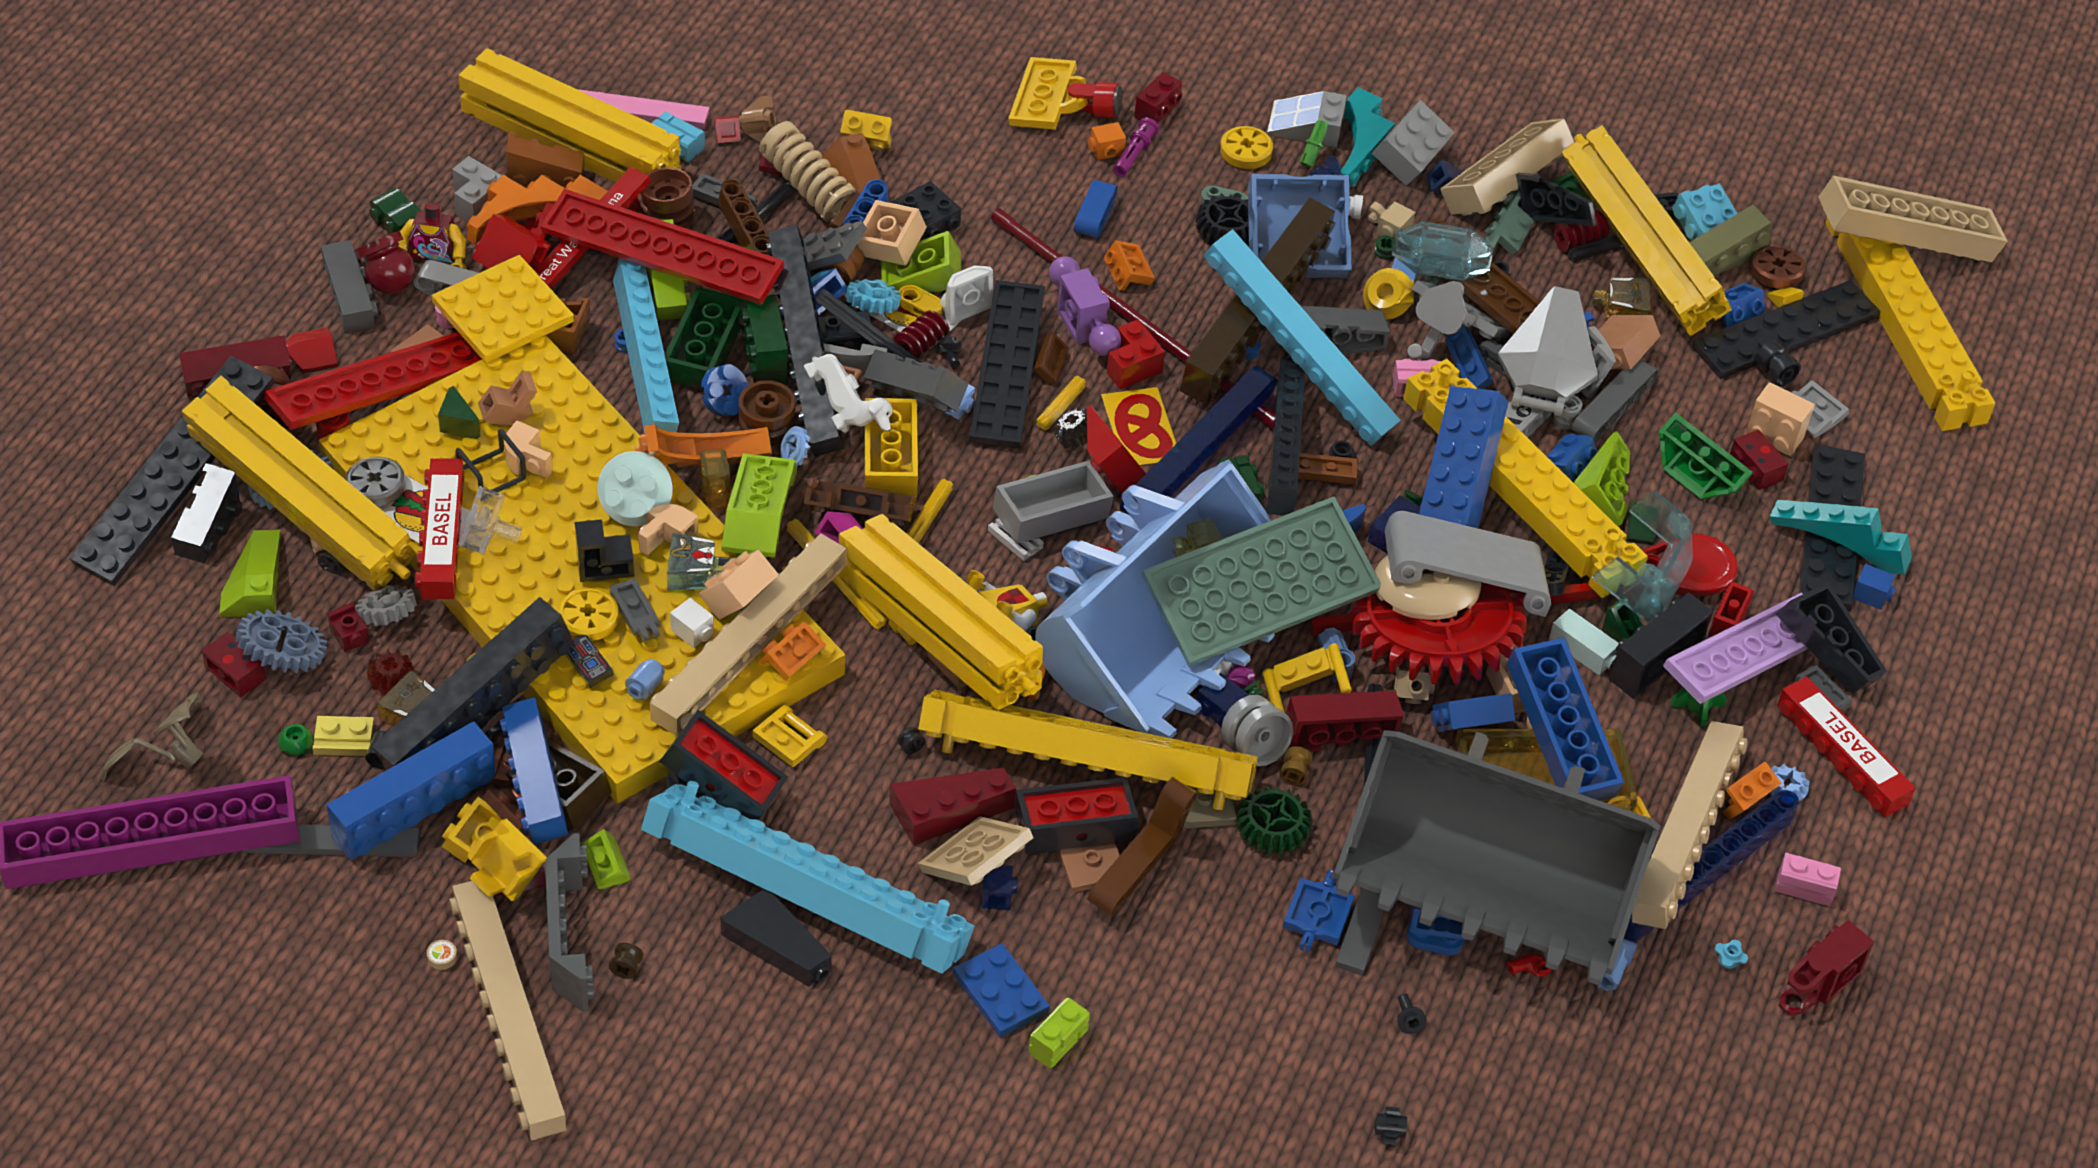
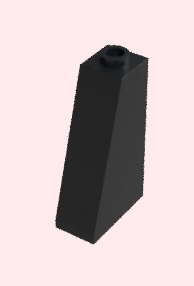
(777, 937)

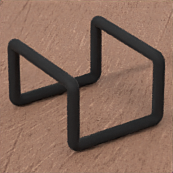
(470, 464)

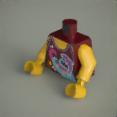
(434, 237)

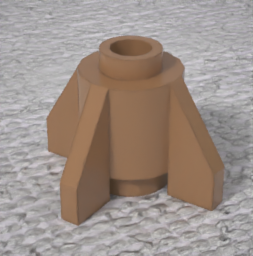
(758, 118)

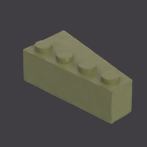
(1733, 240)

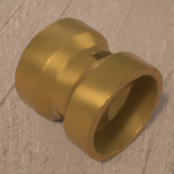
(1296, 765)

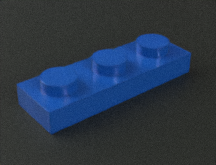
(1468, 358)

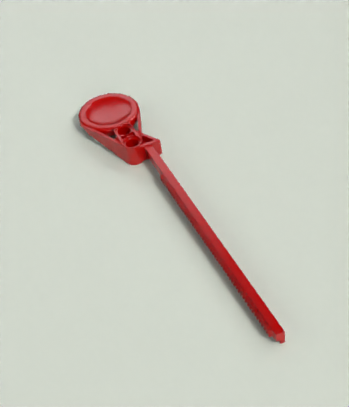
(1708, 575)

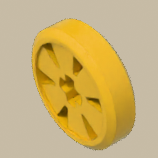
(1258, 148)
(589, 600)

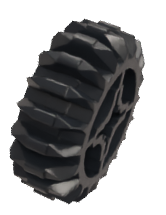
(1222, 215)

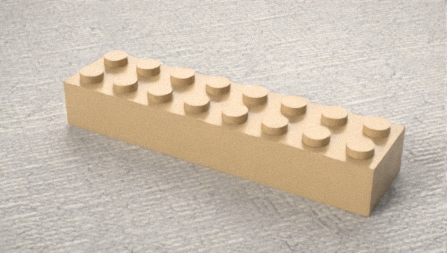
(1912, 219)

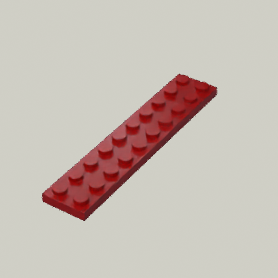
(662, 246)
(370, 381)

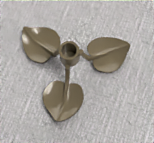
(182, 747)

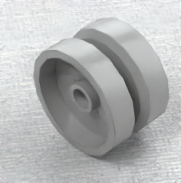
(1257, 729)

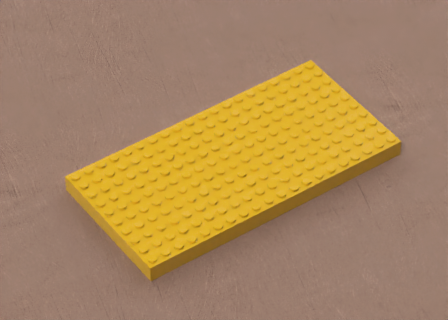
(497, 586)

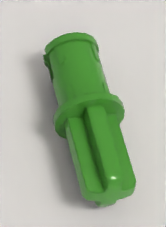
(1314, 144)

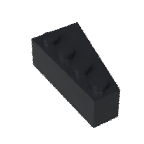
(1833, 637)

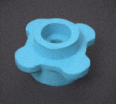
(1731, 960)

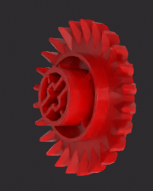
(1476, 633)

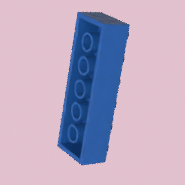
(1464, 455)
(1564, 717)
(411, 791)

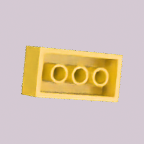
(893, 454)

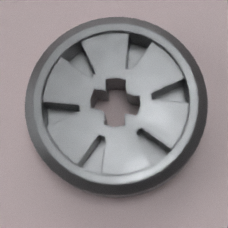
(377, 479)

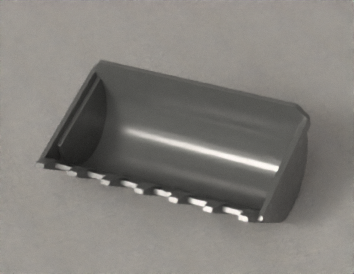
(1497, 851)

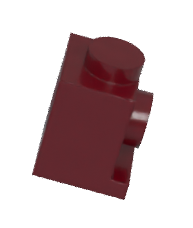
(348, 627)

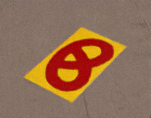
(1140, 423)

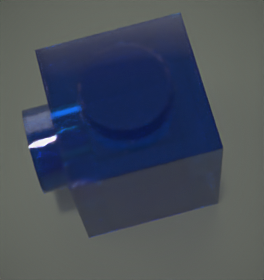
(998, 888)

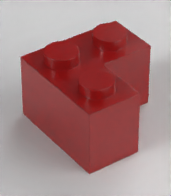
(1137, 356)

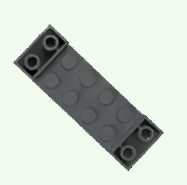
(564, 873)

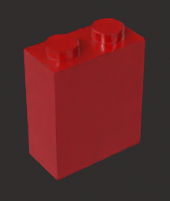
(508, 239)

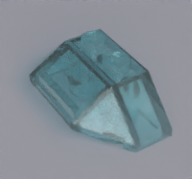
(1442, 251)

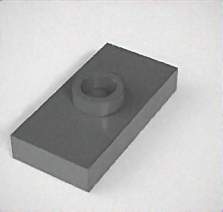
(1827, 686)

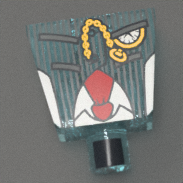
(692, 562)

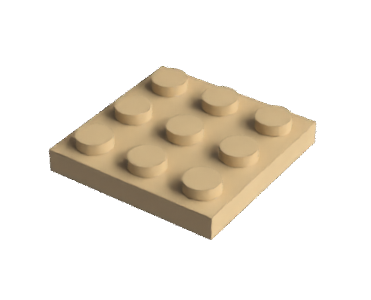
(976, 850)

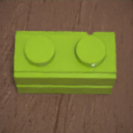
(1059, 1032)

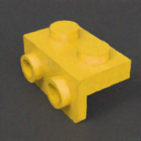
(873, 127)

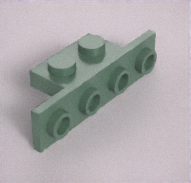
(1510, 225)

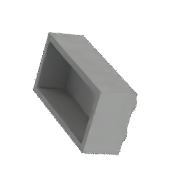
(1052, 502)

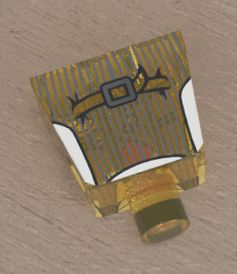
(1625, 297)
(403, 698)

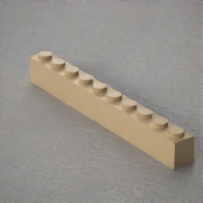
(748, 634)
(1689, 825)
(509, 1012)

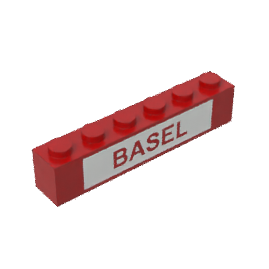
(441, 528)
(1846, 747)

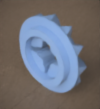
(790, 450)
(1798, 785)

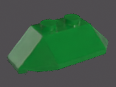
(1699, 461)

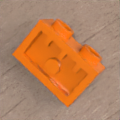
(1128, 265)
(794, 650)
(1750, 789)

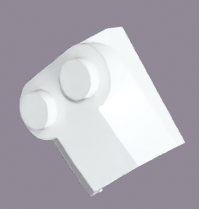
(968, 293)

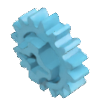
(873, 296)

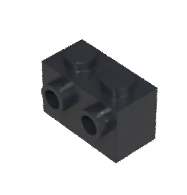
(839, 334)

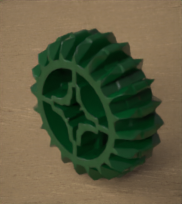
(1288, 816)

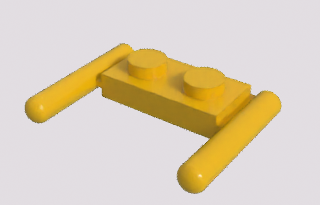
(1306, 670)

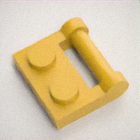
(785, 741)

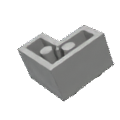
(471, 185)

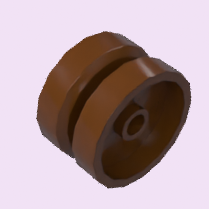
(769, 406)

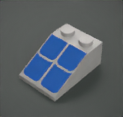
(1297, 116)

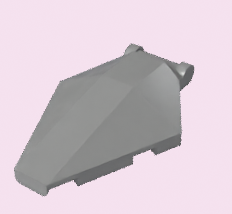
(1550, 353)

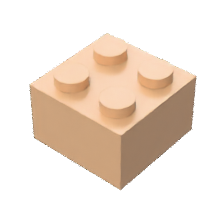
(891, 232)
(1781, 418)
(737, 583)

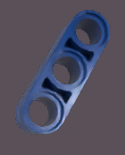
(873, 191)
(1095, 208)

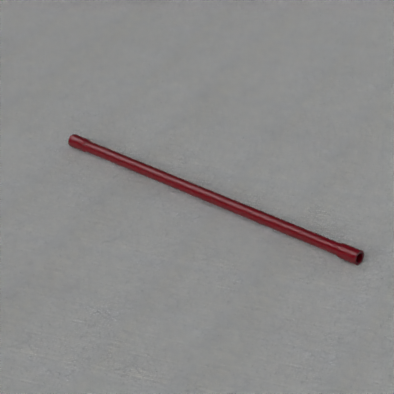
(1010, 225)

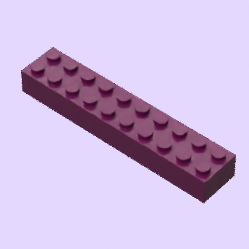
(148, 832)

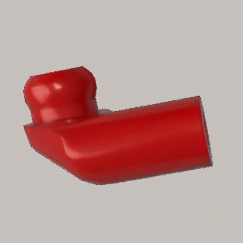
(1531, 963)

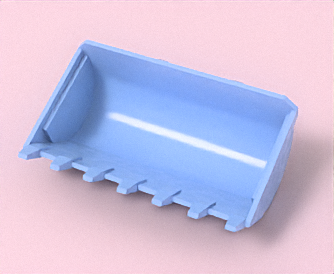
(1109, 635)

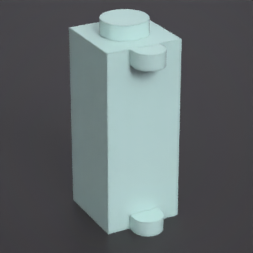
(1585, 641)

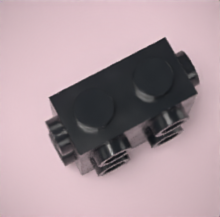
(936, 209)

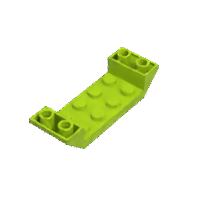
(758, 504)

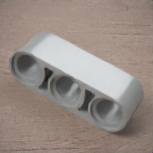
(438, 276)

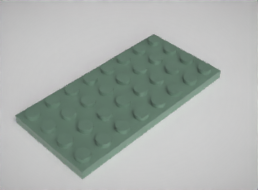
(1261, 581)

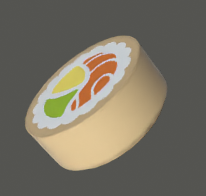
(442, 954)

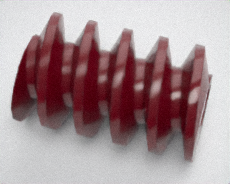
(1572, 235)
(923, 333)

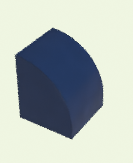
(1442, 175)

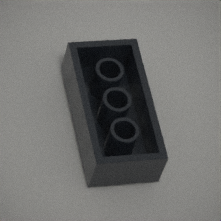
(1642, 656)

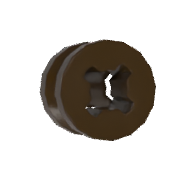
(626, 960)

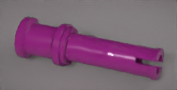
(1139, 140)

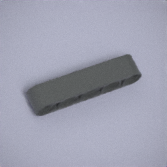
(1614, 400)

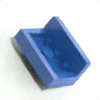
(1573, 454)

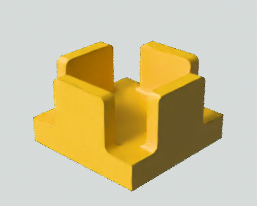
(505, 861)

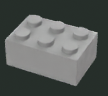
(1413, 143)

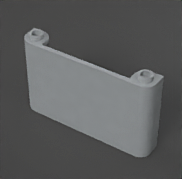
(1466, 552)

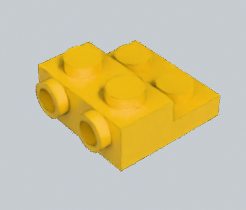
(474, 823)

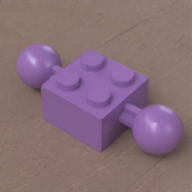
(1083, 306)

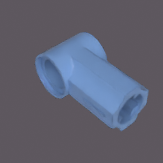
(1333, 636)
(1623, 960)

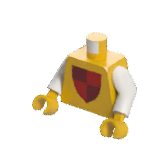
(1010, 600)

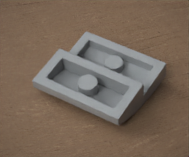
(1603, 359)
(1827, 409)

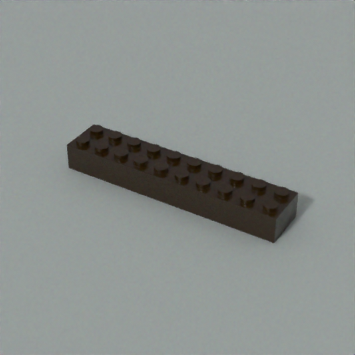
(1237, 325)

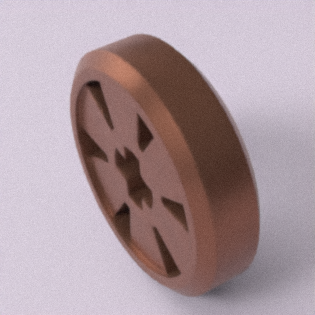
(1778, 267)

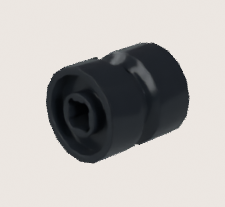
(1777, 363)

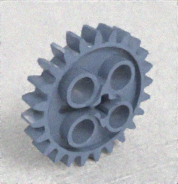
(260, 636)

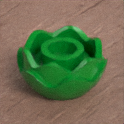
(295, 747)

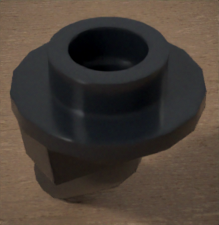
(950, 347)
(1411, 1018)

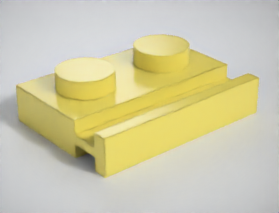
(343, 735)

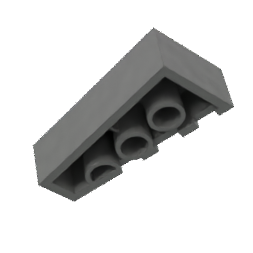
(1351, 328)
(916, 380)

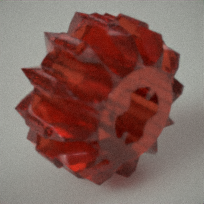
(388, 670)

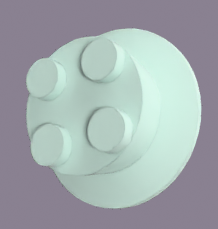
(633, 486)

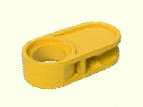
(923, 302)

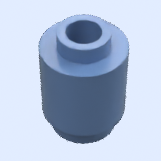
(645, 679)

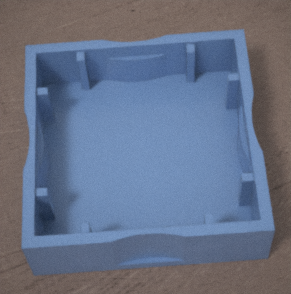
(1278, 199)

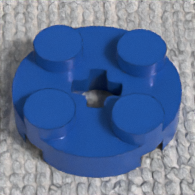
(713, 381)

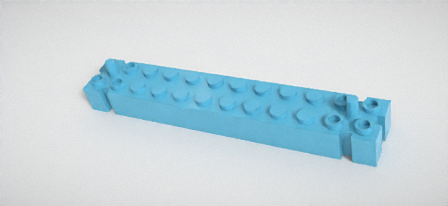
(808, 877)

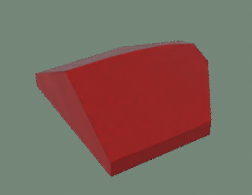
(312, 350)

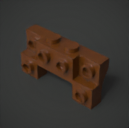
(860, 501)

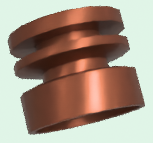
(669, 196)

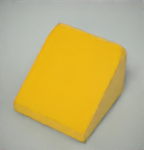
(1785, 296)

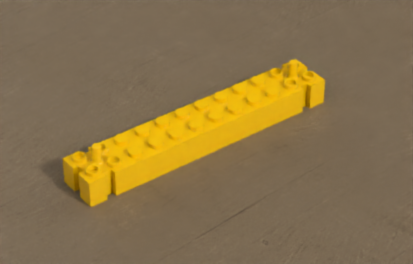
(1918, 330)
(1534, 486)
(1089, 744)

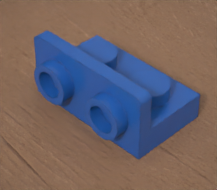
(1745, 302)

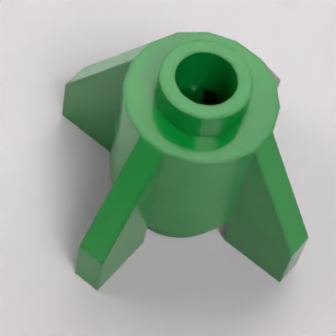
(1684, 697)

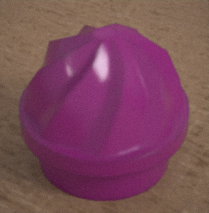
(1241, 675)

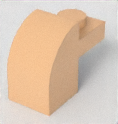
(528, 442)
(664, 521)

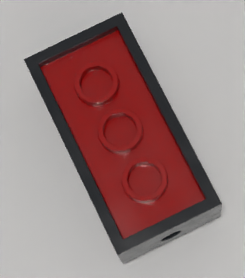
(723, 767)
(1077, 814)

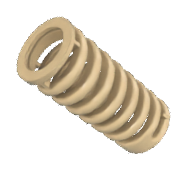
(823, 194)

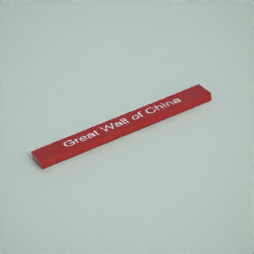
(567, 252)

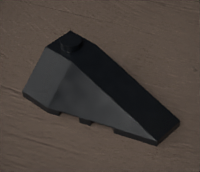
(1553, 203)

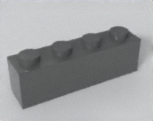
(348, 286)

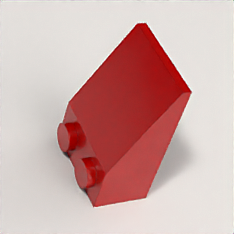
(1110, 454)

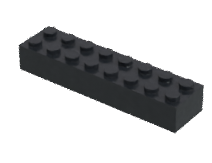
(482, 683)

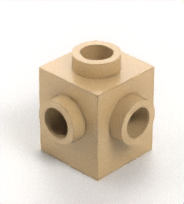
(1413, 694)

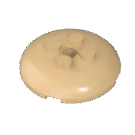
(1430, 597)

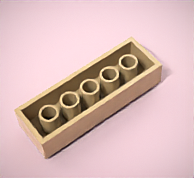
(1495, 174)

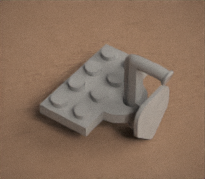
(1446, 312)

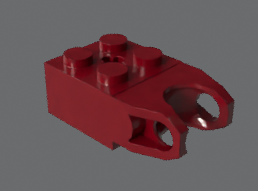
(1827, 967)

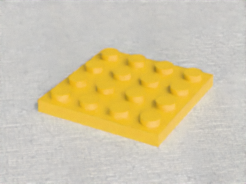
(502, 308)

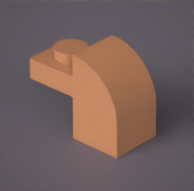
(508, 405)

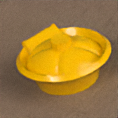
(1389, 291)

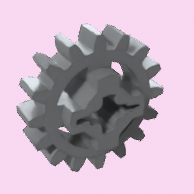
(386, 605)

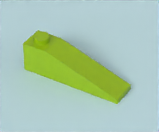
(1605, 478)
(254, 577)

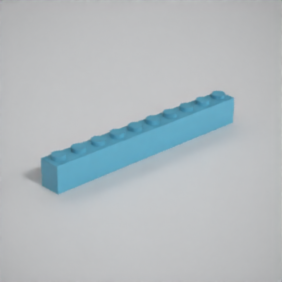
(1301, 337)
(644, 346)

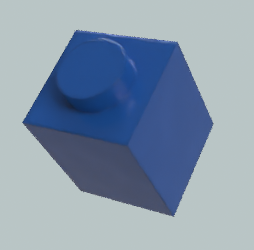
(1874, 587)

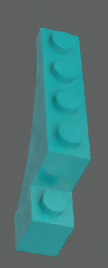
(1368, 131)
(1852, 527)

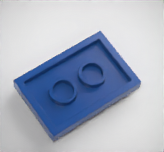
(1001, 990)

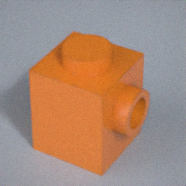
(1107, 141)

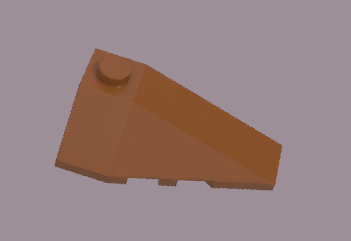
(853, 160)

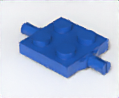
(1318, 911)

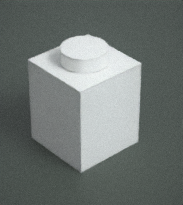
(692, 623)

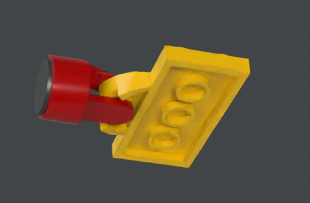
(1053, 90)

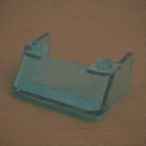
(1652, 586)

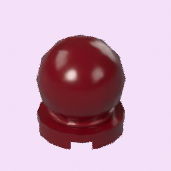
(387, 265)

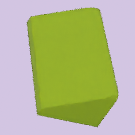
(606, 860)

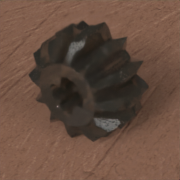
(1072, 428)

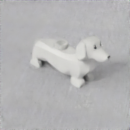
(844, 397)

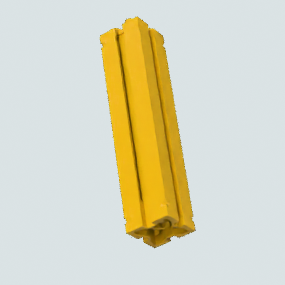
(558, 114)
(1646, 230)
(299, 484)
(942, 612)

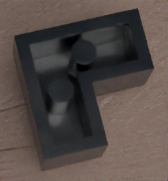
(602, 556)

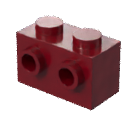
(1158, 98)

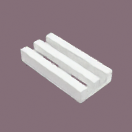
(1032, 546)

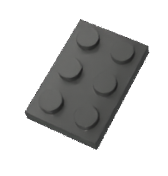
(832, 244)

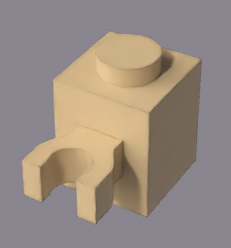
(1391, 220)

